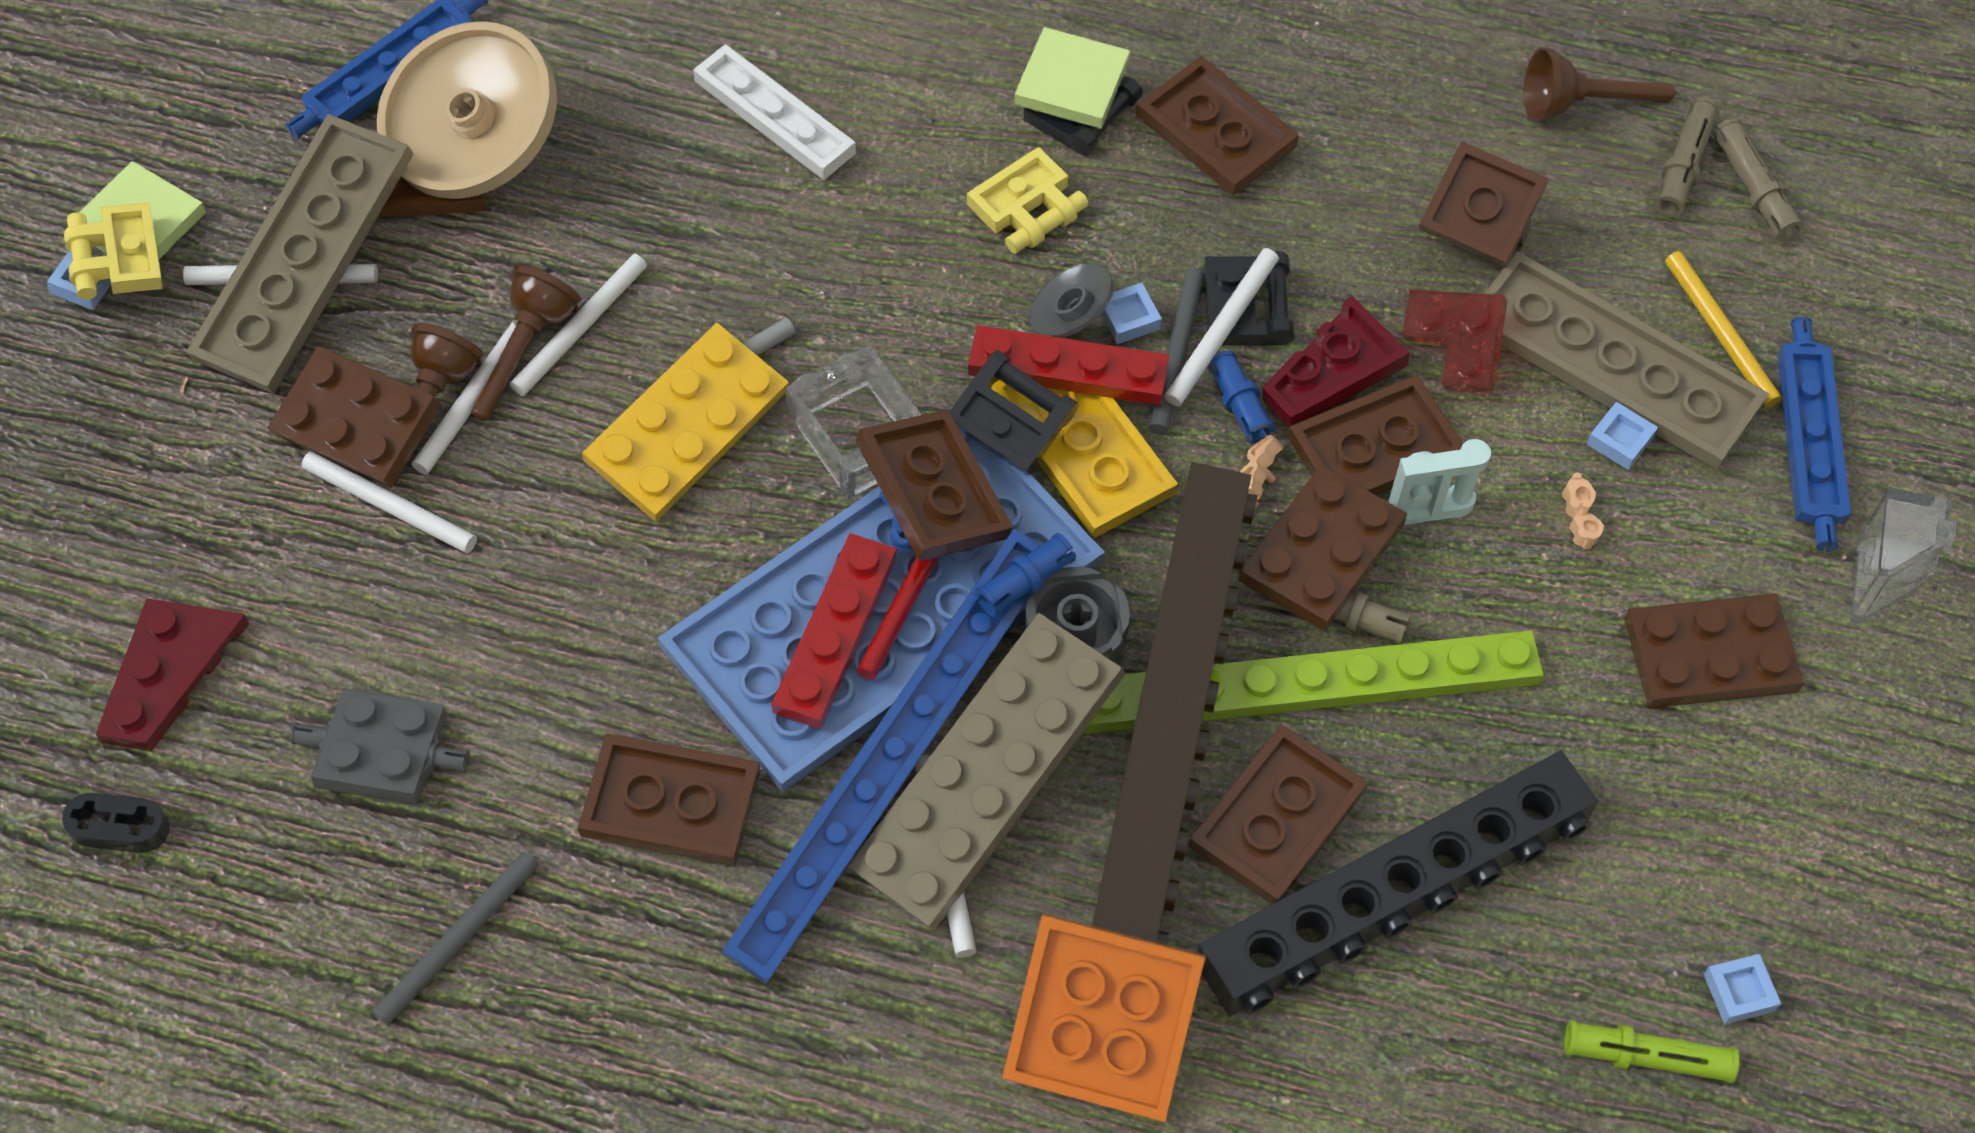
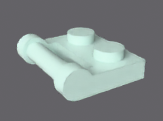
(1425, 480)

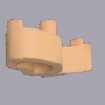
(1261, 456)
(1579, 499)

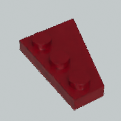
(1335, 366)
(161, 667)

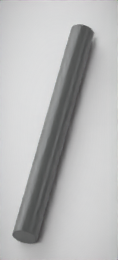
(1178, 345)
(454, 939)

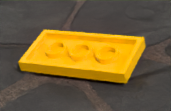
(685, 421)
(1100, 462)

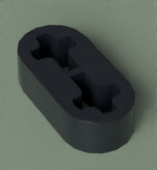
(117, 813)

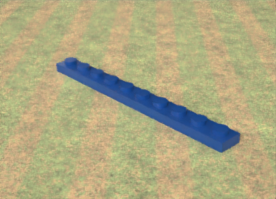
(874, 776)

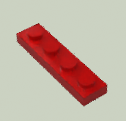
(1076, 364)
(834, 631)

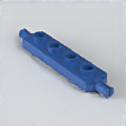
(363, 79)
(1813, 434)

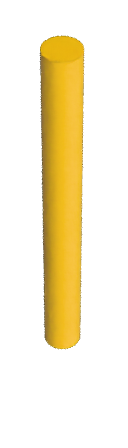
(1721, 326)

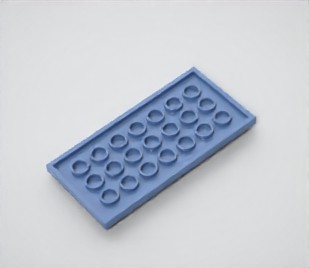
(746, 636)

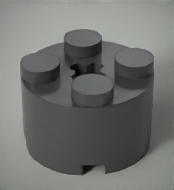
(1086, 608)

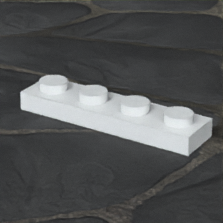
(774, 112)

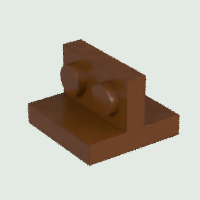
(1484, 204)

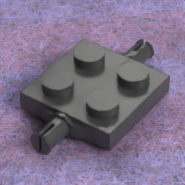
(379, 746)

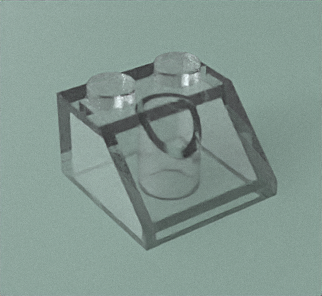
(1899, 550)

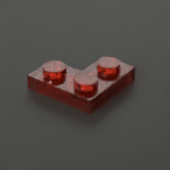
(1469, 325)

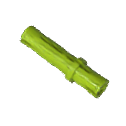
(1715, 1061)

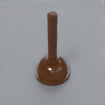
(1554, 85)
(538, 303)
(441, 357)

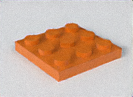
(1104, 1017)

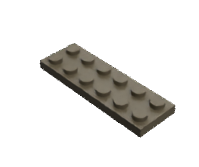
(300, 253)
(1624, 361)
(986, 771)

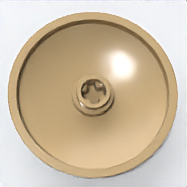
(469, 108)

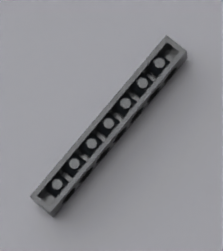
(1547, 786)

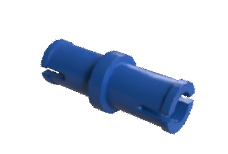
(1241, 396)
(1025, 575)

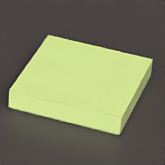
(1072, 77)
(170, 207)

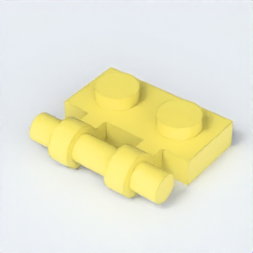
(1020, 189)
(130, 250)

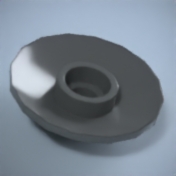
(1071, 300)

